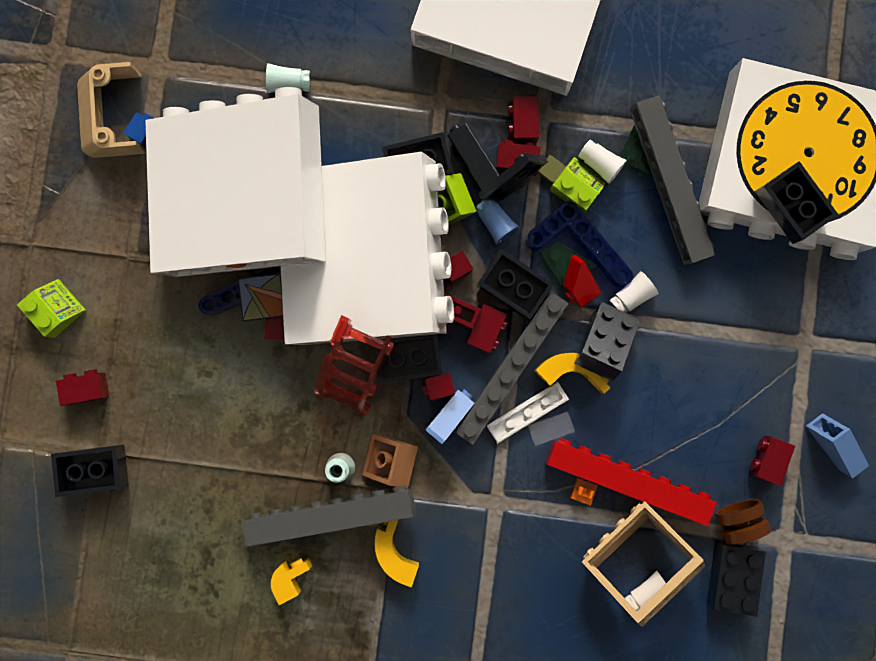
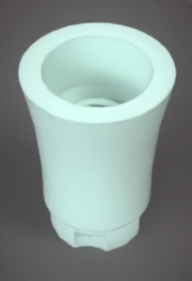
(286, 77)
(345, 462)

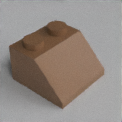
(390, 461)

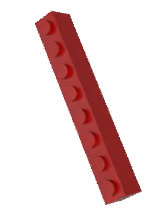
(630, 482)

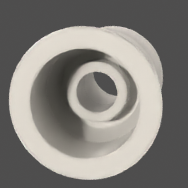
(602, 160)
(634, 293)
(645, 591)

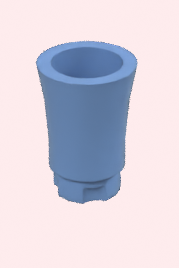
(496, 221)

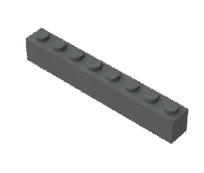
(672, 180)
(511, 367)
(329, 517)

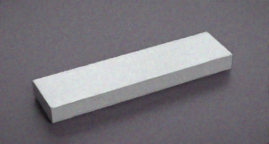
(527, 412)

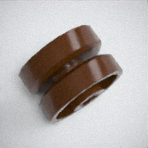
(743, 521)

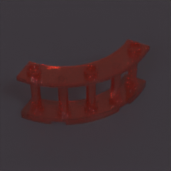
(325, 386)

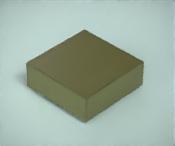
(552, 169)

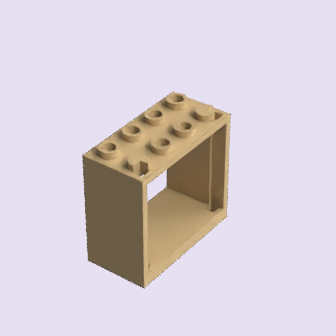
(625, 529)

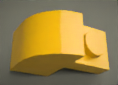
(283, 580)

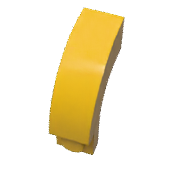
(560, 364)
(394, 564)

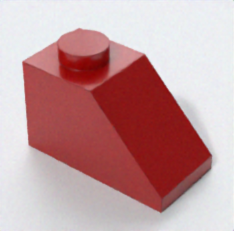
(580, 283)

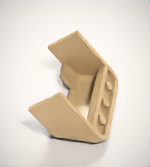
(96, 139)

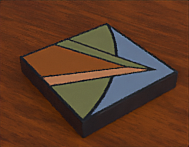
(261, 297)

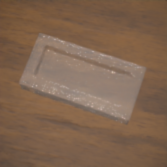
(551, 428)

